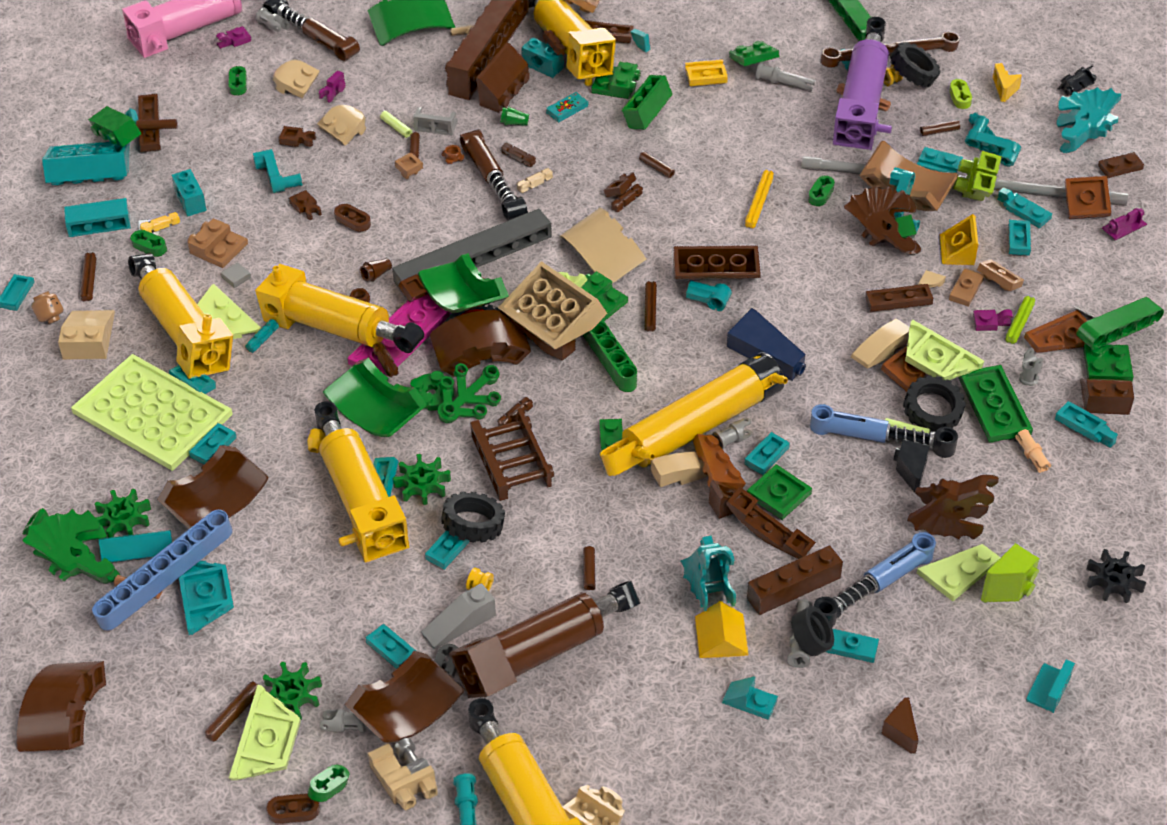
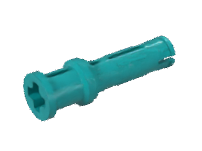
(466, 798)

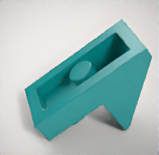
(747, 698)

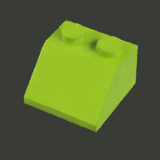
(1011, 576)

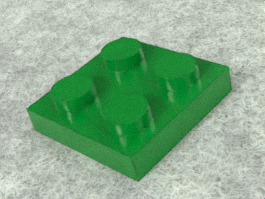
(753, 54)
(1108, 362)
(780, 491)

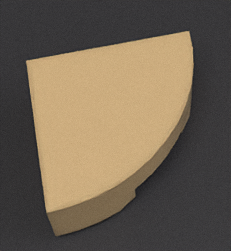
(932, 279)

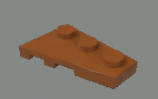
(1057, 334)

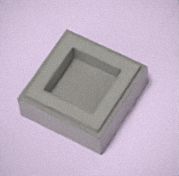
(236, 275)

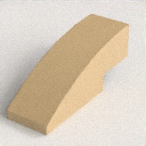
(882, 344)
(677, 467)

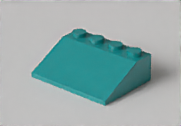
(85, 162)

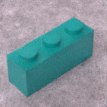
(97, 217)

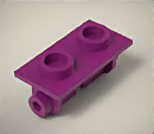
(1126, 224)

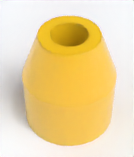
(314, 439)

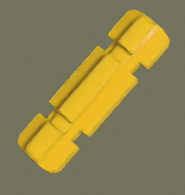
(160, 222)

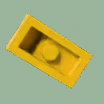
(1005, 83)

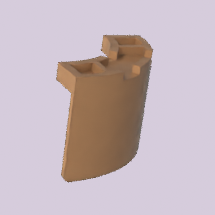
(929, 185)

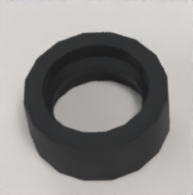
(812, 631)

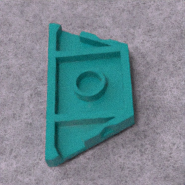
(205, 594)

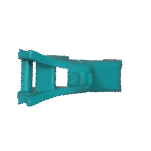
(1089, 115)
(703, 568)

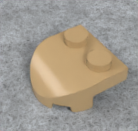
(295, 77)
(343, 123)
(595, 807)

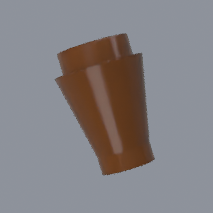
(374, 269)

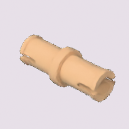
(1033, 451)

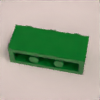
(647, 102)
(114, 126)

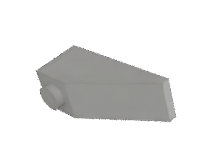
(461, 616)

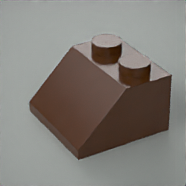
(1107, 396)

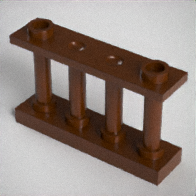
(495, 467)

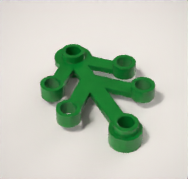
(467, 395)

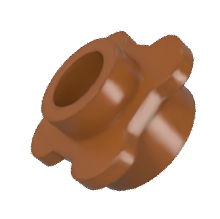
(452, 154)

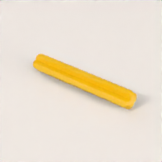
(759, 199)

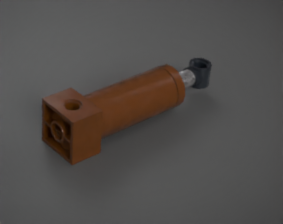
(497, 660)

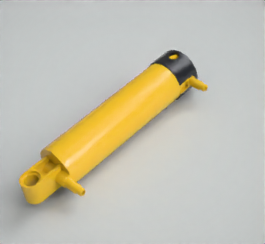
(695, 414)

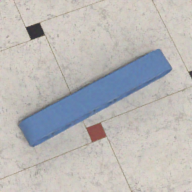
(162, 570)

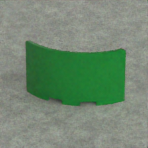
(404, 16)
(460, 285)
(371, 401)

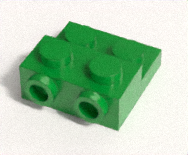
(620, 83)
(602, 289)

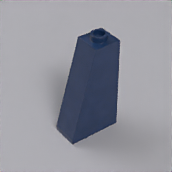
(757, 335)

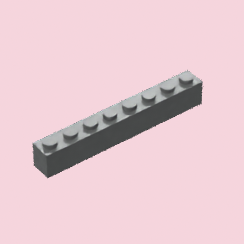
(483, 246)

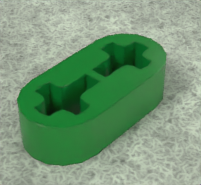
(241, 80)
(817, 189)
(151, 243)
(332, 786)

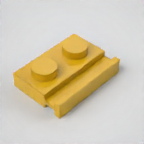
(706, 72)

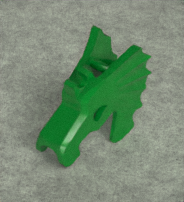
(62, 538)

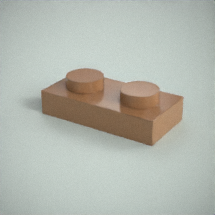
(1001, 275)

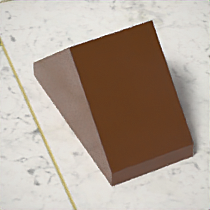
(718, 497)
(901, 727)

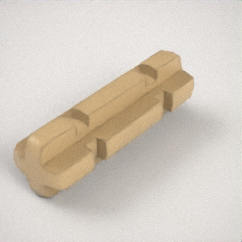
(534, 180)

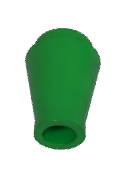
(514, 117)

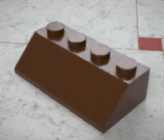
(716, 262)

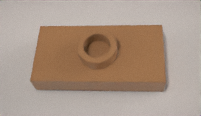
(966, 287)

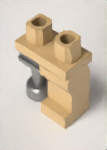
(404, 781)

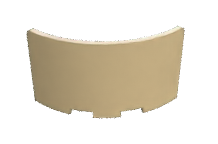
(604, 245)

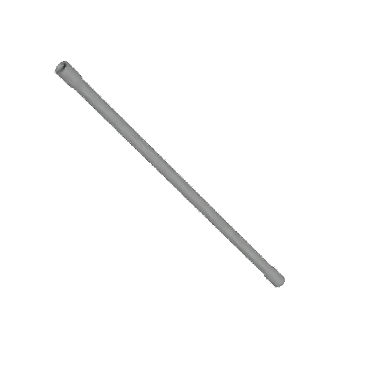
(818, 164)

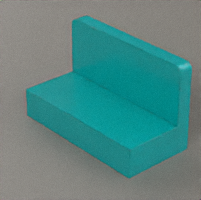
(1050, 685)

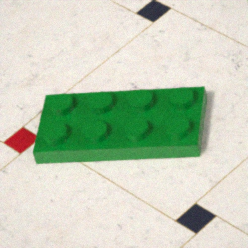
(995, 403)

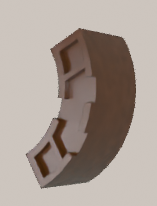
(477, 338)
(225, 484)
(406, 702)
(54, 705)

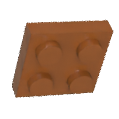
(1087, 197)

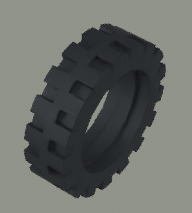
(902, 58)
(940, 387)
(473, 530)

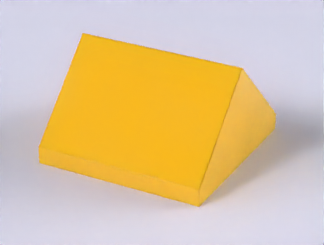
(960, 243)
(721, 632)

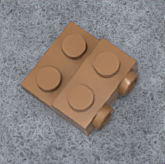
(216, 243)

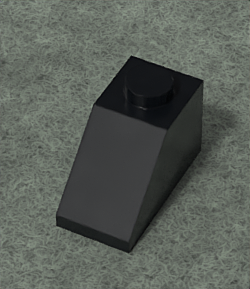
(911, 462)

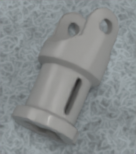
(271, 20)
(1031, 367)
(733, 433)
(341, 721)

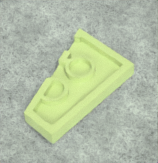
(960, 571)

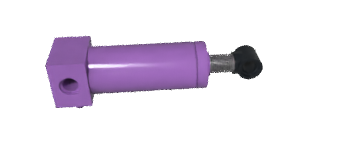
(858, 108)

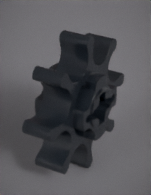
(1116, 576)

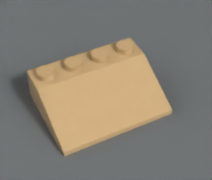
(552, 307)

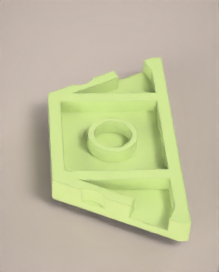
(221, 306)
(938, 355)
(265, 738)

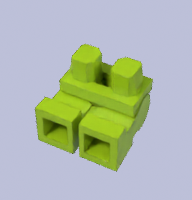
(980, 176)

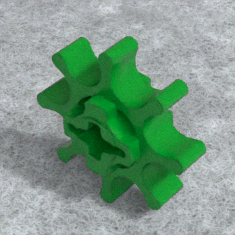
(422, 479)
(122, 513)
(290, 689)

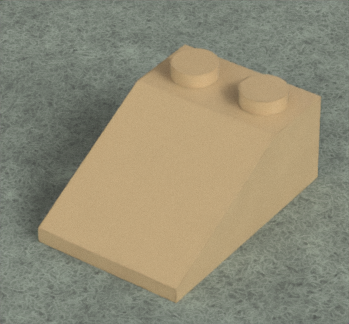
(86, 334)

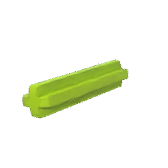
(1020, 319)

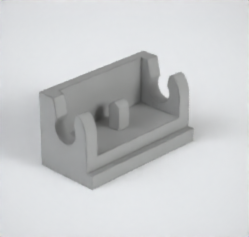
(434, 123)

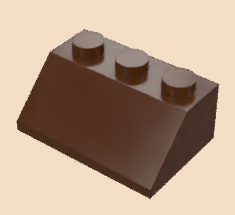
(502, 79)

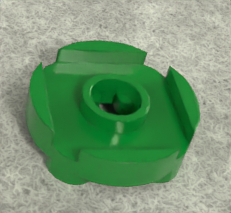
(430, 382)

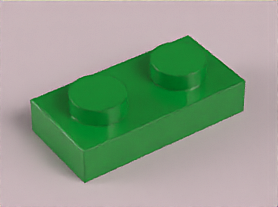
(610, 432)

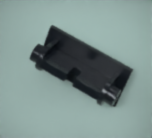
(1081, 76)

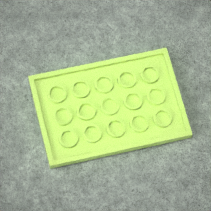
(151, 411)

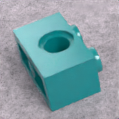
(542, 58)
(189, 192)

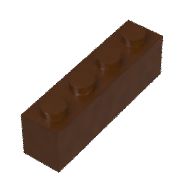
(794, 580)

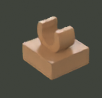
(408, 165)

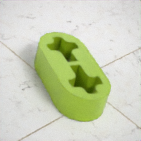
(957, 94)

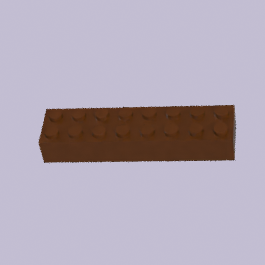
(482, 44)

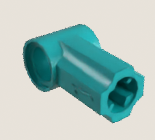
(714, 296)

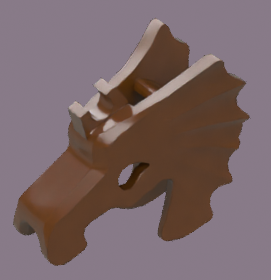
(876, 210)
(950, 503)

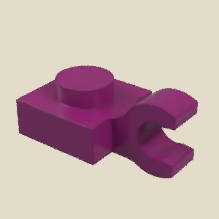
(235, 37)
(334, 85)
(989, 321)

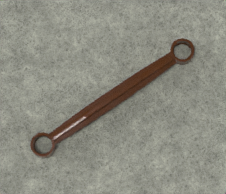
(948, 42)

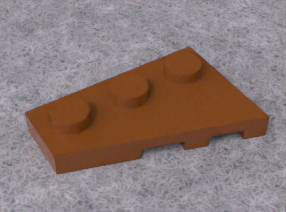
(901, 371)
(716, 462)

